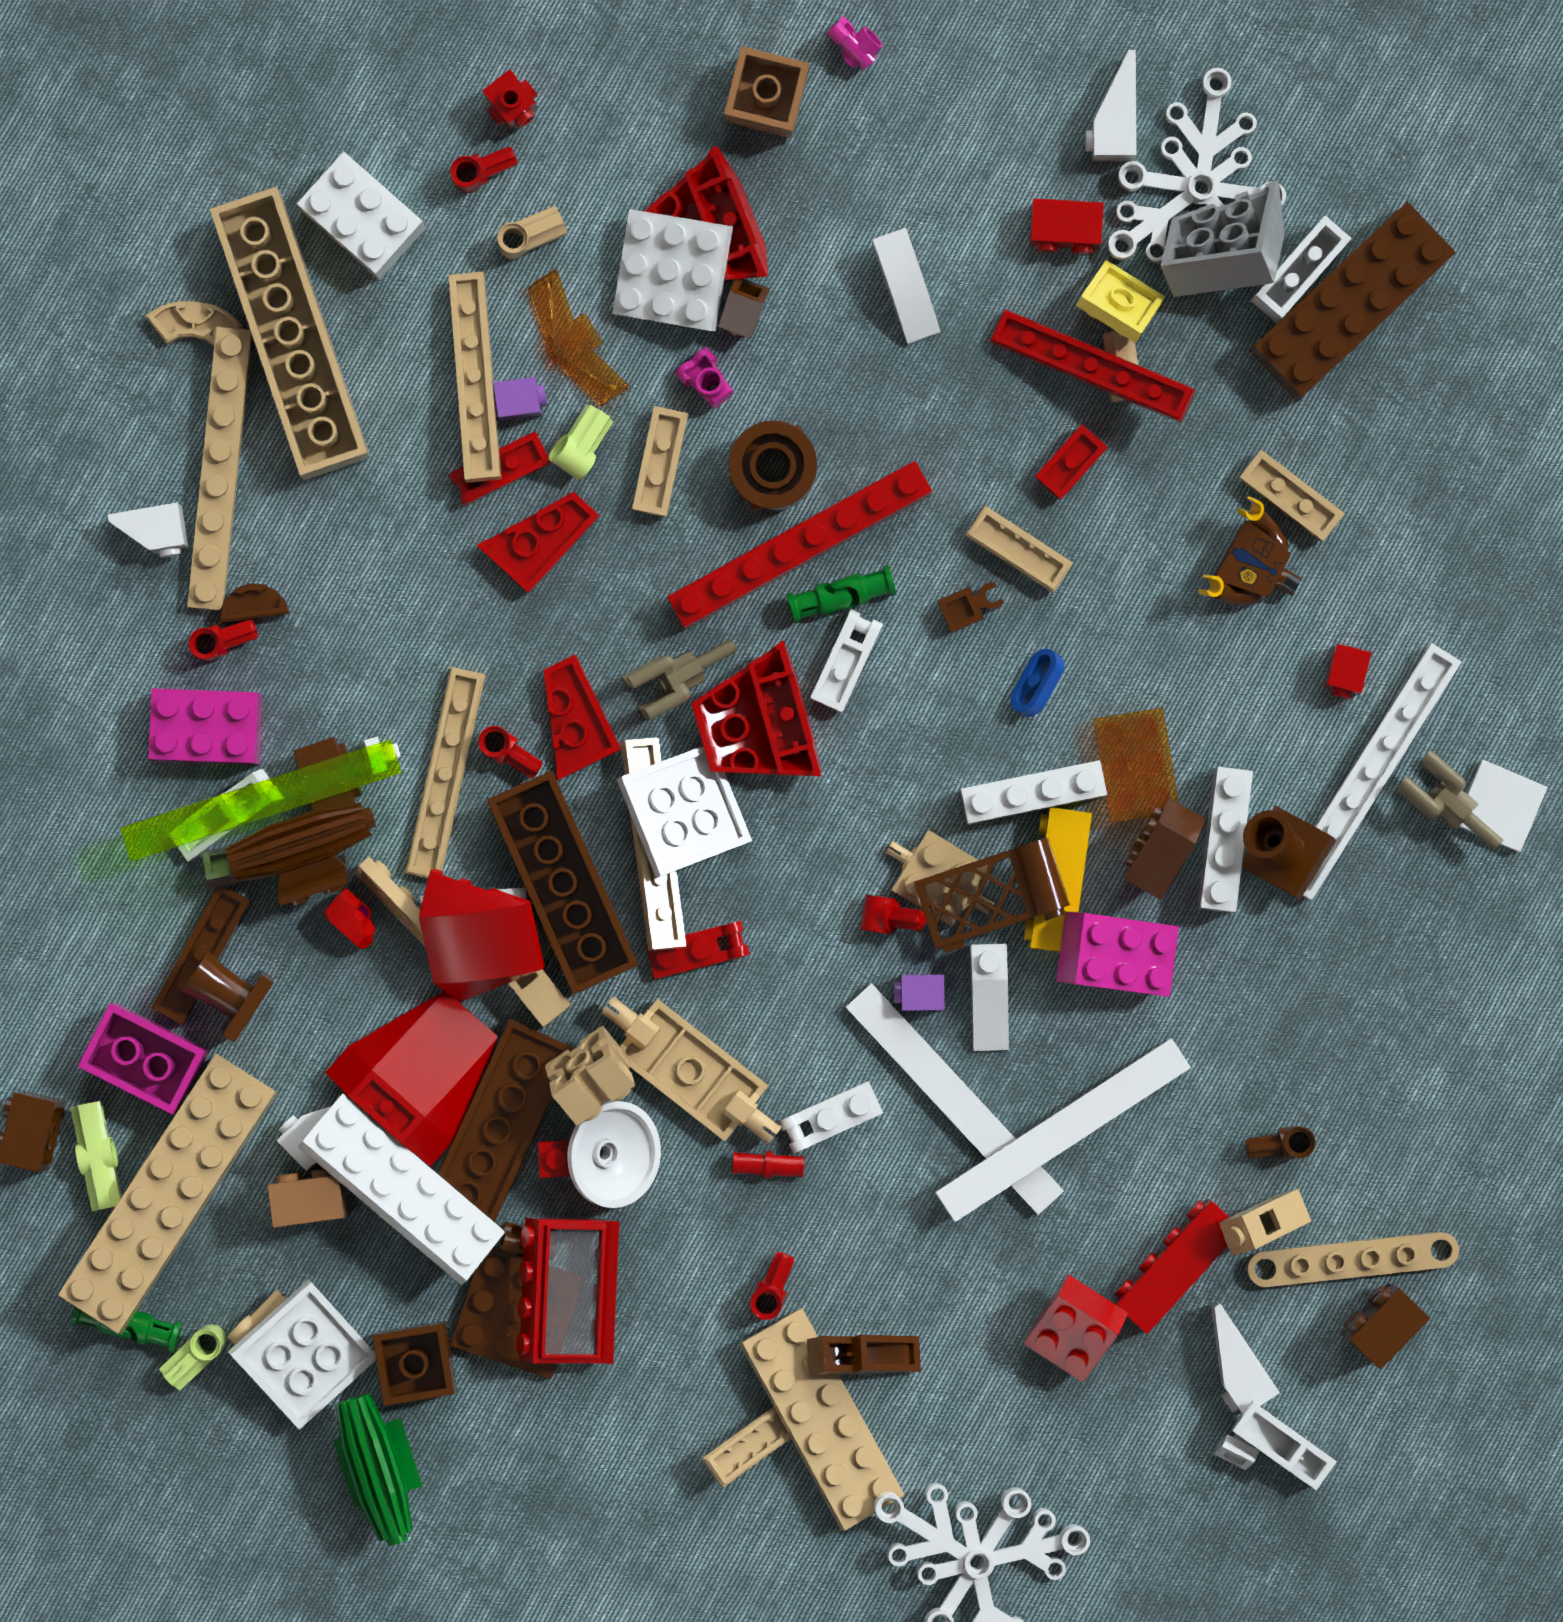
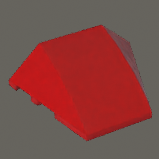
(716, 196)
(759, 721)
(476, 936)

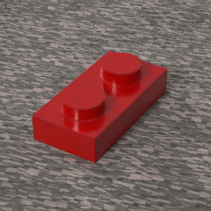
(1071, 462)

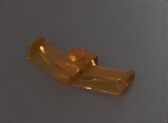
(572, 341)

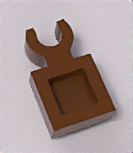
(964, 608)

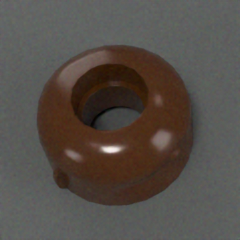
(769, 437)

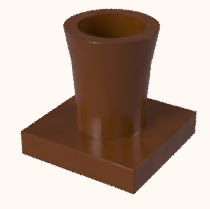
(1284, 850)
(227, 992)

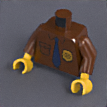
(1253, 562)

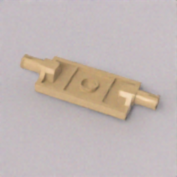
(692, 1070)

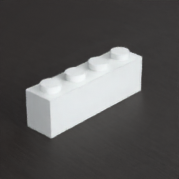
(1033, 792)
(1224, 839)

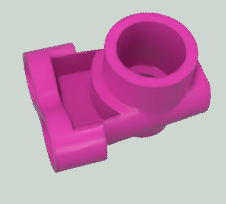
(857, 47)
(701, 374)

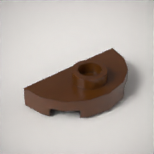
(251, 603)

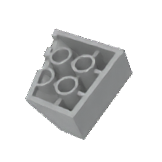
(1225, 244)

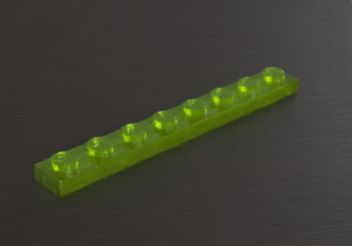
(261, 800)

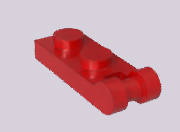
(516, 462)
(700, 951)

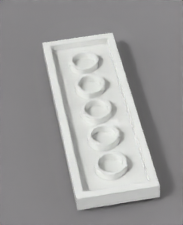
(401, 1189)

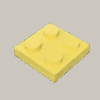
(1120, 301)

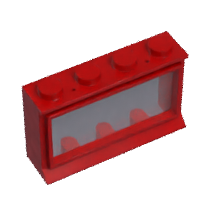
(568, 1290)

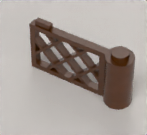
(1038, 885)

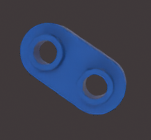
(1037, 682)

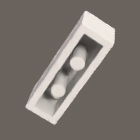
(1301, 269)

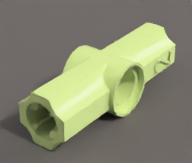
(96, 1155)

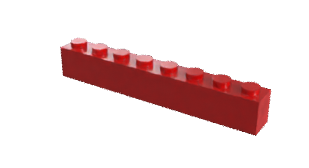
(800, 545)

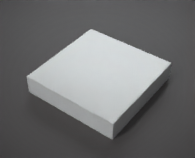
(1505, 802)

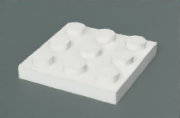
(672, 270)
(683, 811)
(303, 1354)

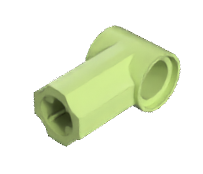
(576, 449)
(192, 1357)

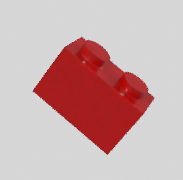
(1066, 225)

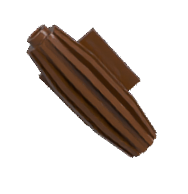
(303, 851)

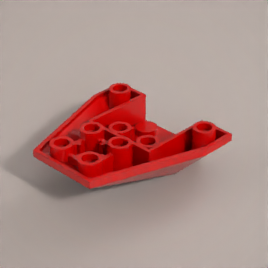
(418, 1073)

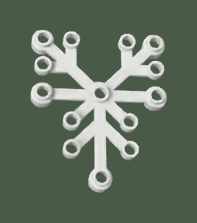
(1207, 146)
(941, 1540)

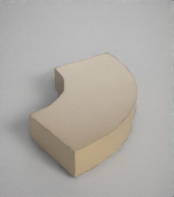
(190, 320)

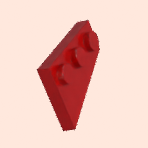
(539, 542)
(577, 720)

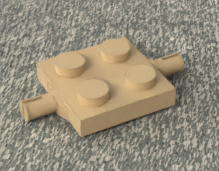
(930, 858)

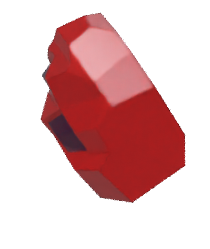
(351, 918)

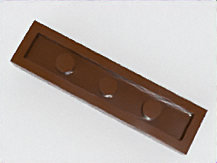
(211, 934)

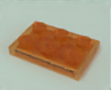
(1135, 763)

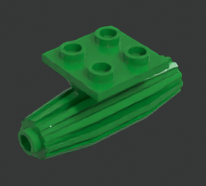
(377, 1467)

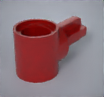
(485, 167)
(224, 639)
(511, 752)
(886, 915)
(773, 1284)

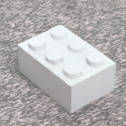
(361, 215)

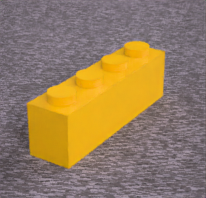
(1069, 839)

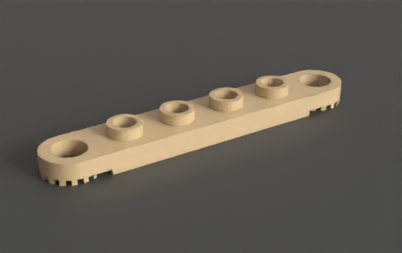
(1353, 1259)

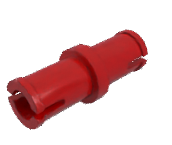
(767, 1164)

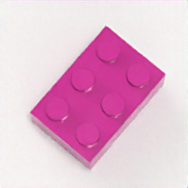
(205, 726)
(1117, 953)
(143, 1058)

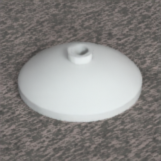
(628, 1156)

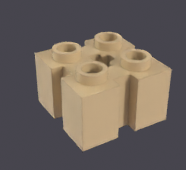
(590, 1076)

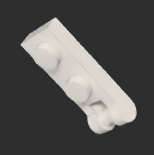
(845, 662)
(832, 1116)

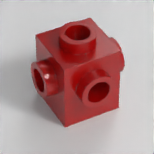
(507, 89)

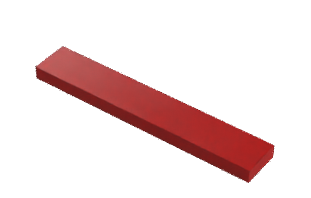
(1093, 366)

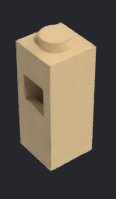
(541, 996)
(1264, 1222)

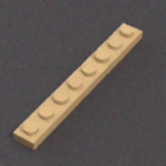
(220, 468)

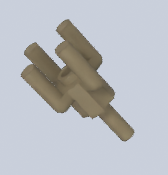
(674, 677)
(1447, 800)

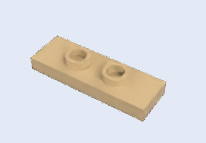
(1019, 549)
(746, 1447)

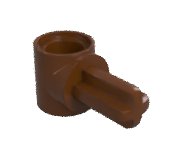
(1279, 1144)

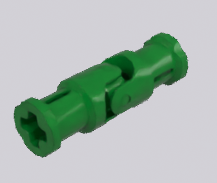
(834, 596)
(141, 1329)

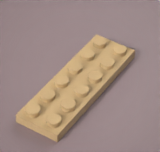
(821, 1421)

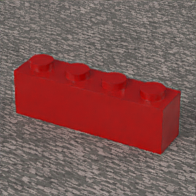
(1175, 1267)

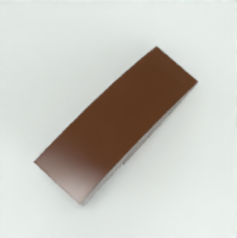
(863, 1355)

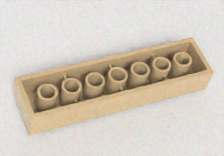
(290, 333)
(168, 1194)

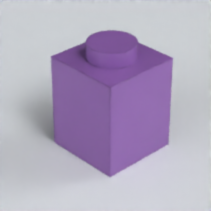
(519, 399)
(920, 992)

